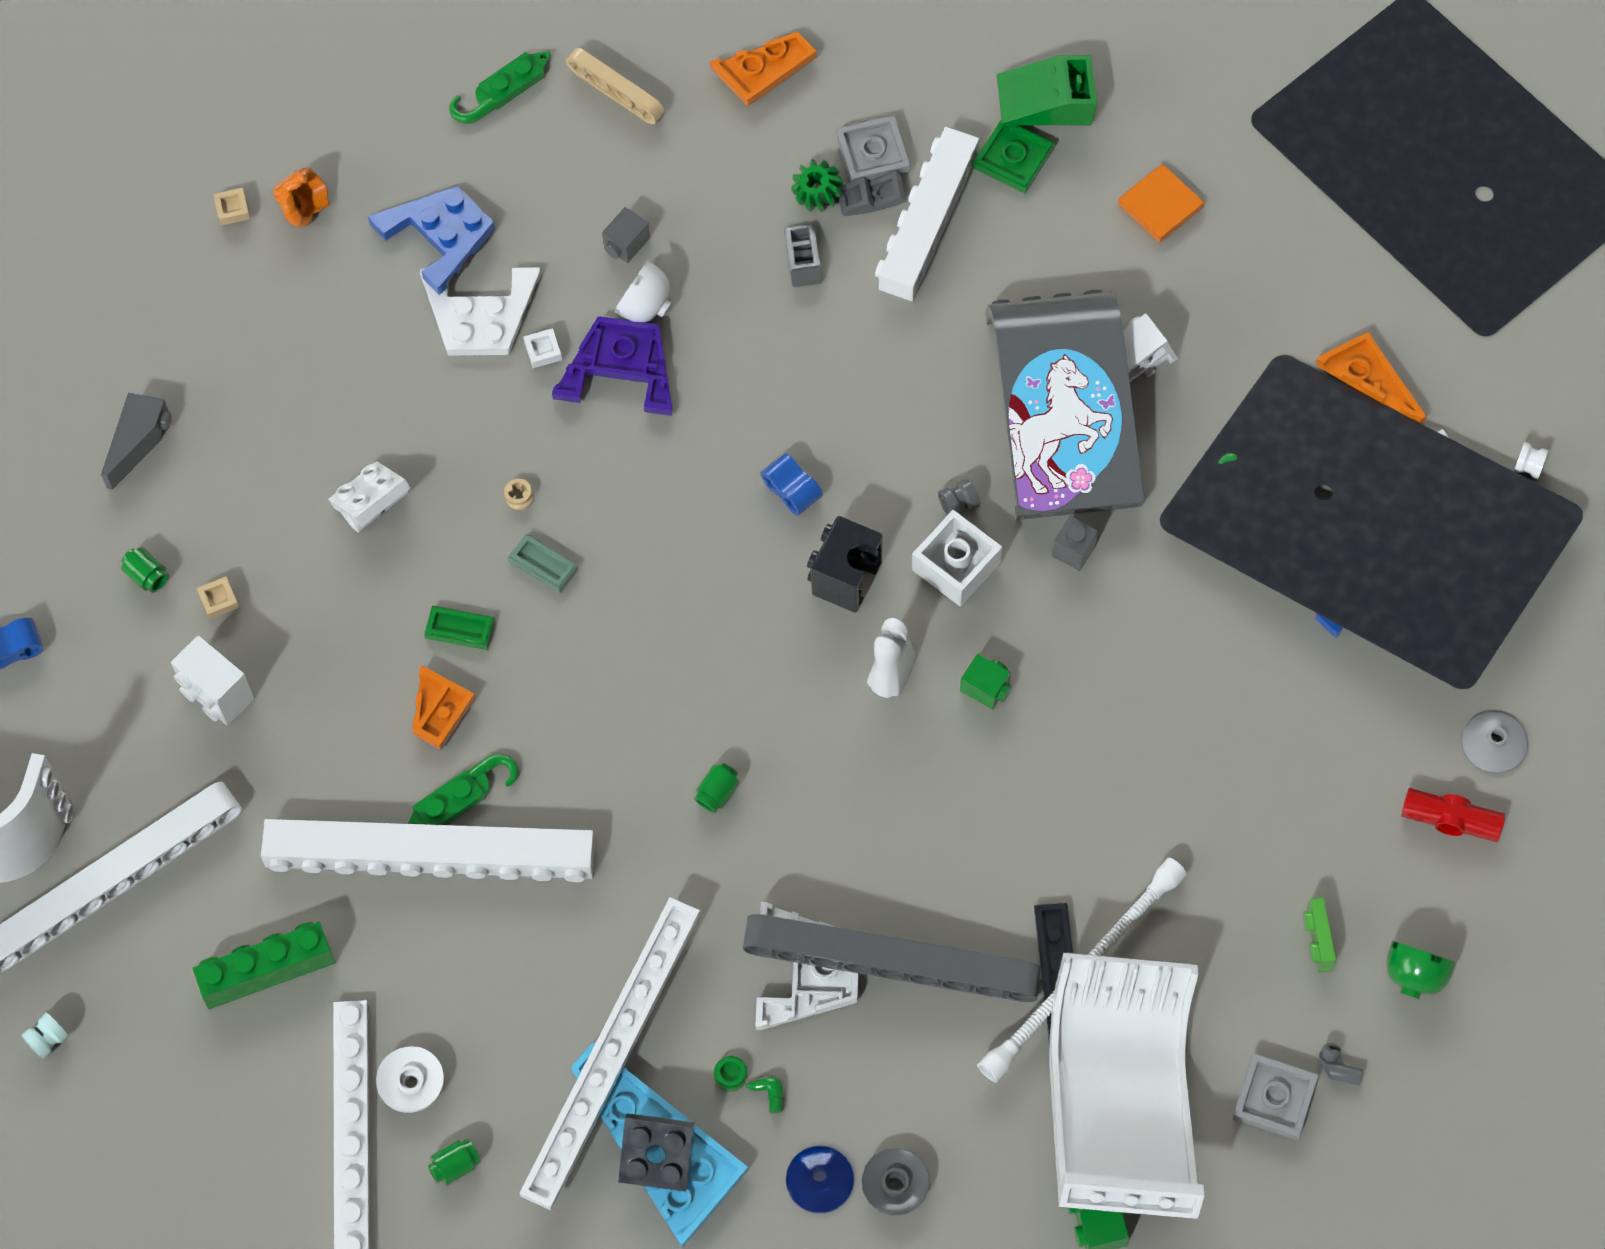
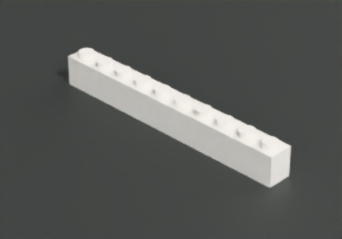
(428, 849)

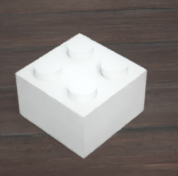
(956, 558)
(211, 681)

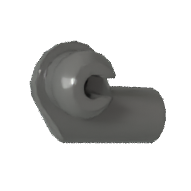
(1335, 1067)

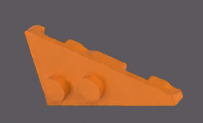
(1368, 370)

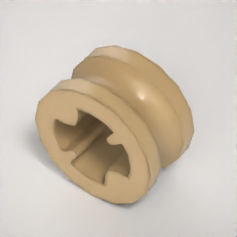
(514, 503)

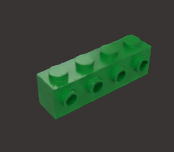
(263, 965)

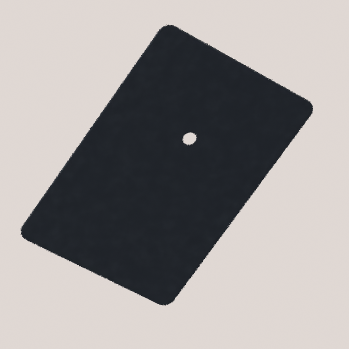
(1408, 130)
(1413, 549)

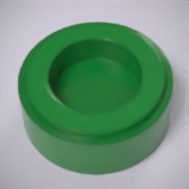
(730, 1073)

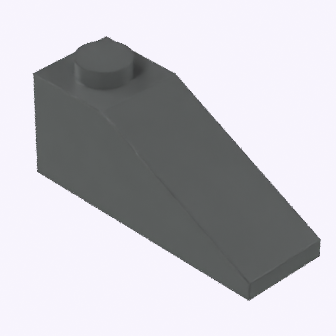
(136, 434)

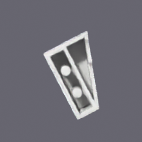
(1145, 347)

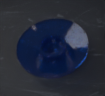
(819, 1195)

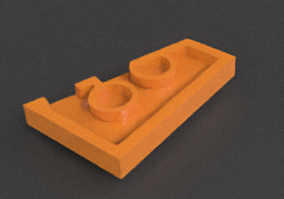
(762, 69)

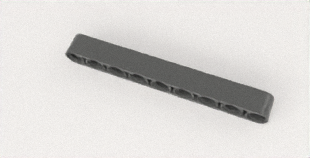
(891, 958)

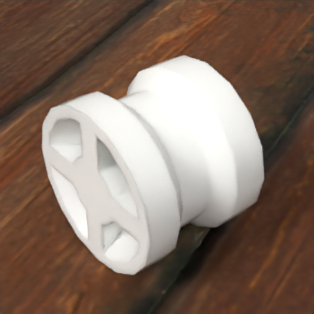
(1531, 460)

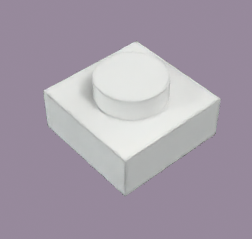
(542, 348)

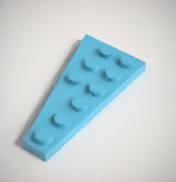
(712, 1168)

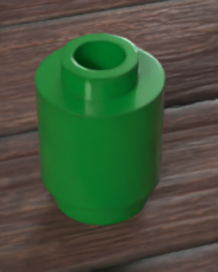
(144, 569)
(716, 787)
(453, 1161)

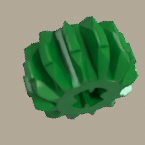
(827, 179)

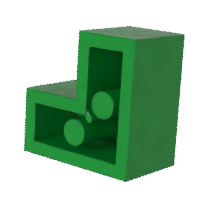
(1100, 1229)

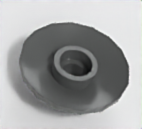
(900, 1166)

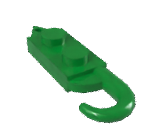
(503, 86)
(461, 792)

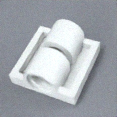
(369, 495)

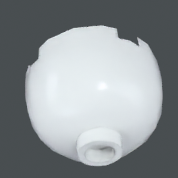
(646, 295)

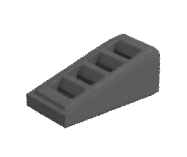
(804, 272)

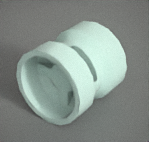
(44, 1035)

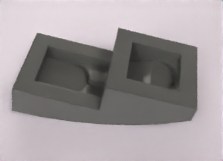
(871, 196)

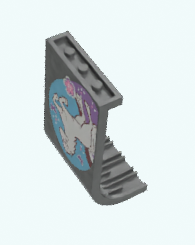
(1067, 404)

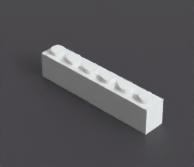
(928, 213)

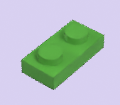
(1322, 947)

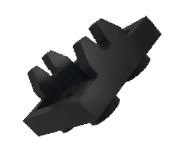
(672, 1136)

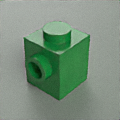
(986, 681)

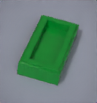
(459, 627)

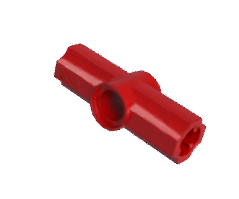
(1453, 815)

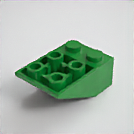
(1049, 92)

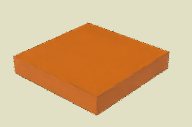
(1160, 203)

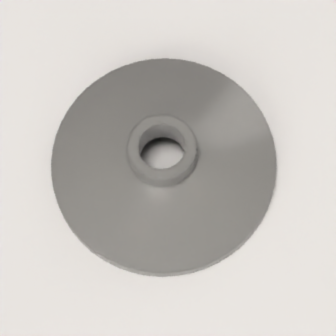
(1492, 755)

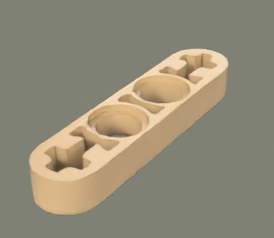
(615, 86)

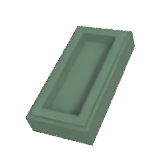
(543, 563)

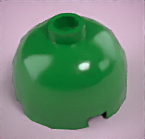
(1418, 970)

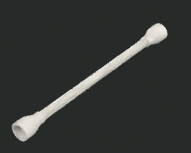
(1166, 878)

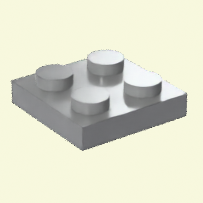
(873, 149)
(1275, 1096)

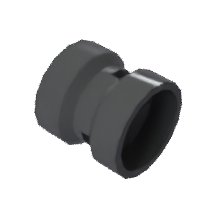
(959, 498)

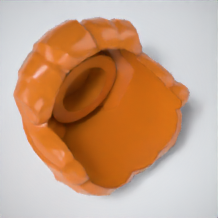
(301, 196)

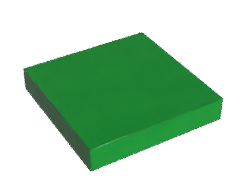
(1013, 156)

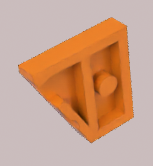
(439, 707)

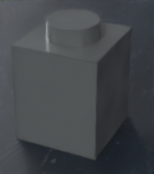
(625, 235)
(1075, 543)

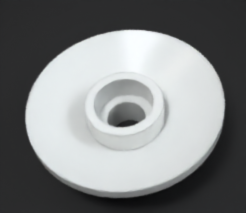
(407, 1064)

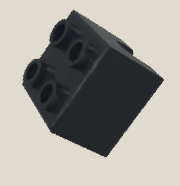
(838, 564)

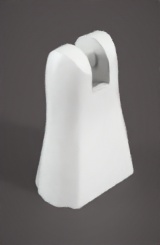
(893, 659)

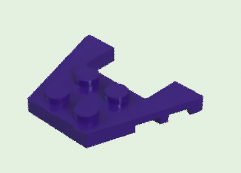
(622, 352)

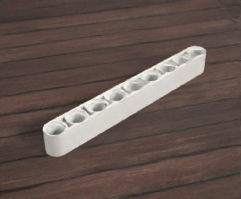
(115, 873)

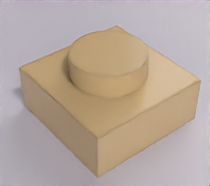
(231, 206)
(217, 597)

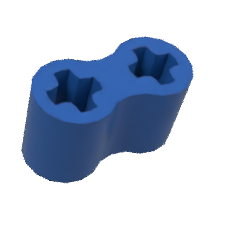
(791, 484)
(19, 641)

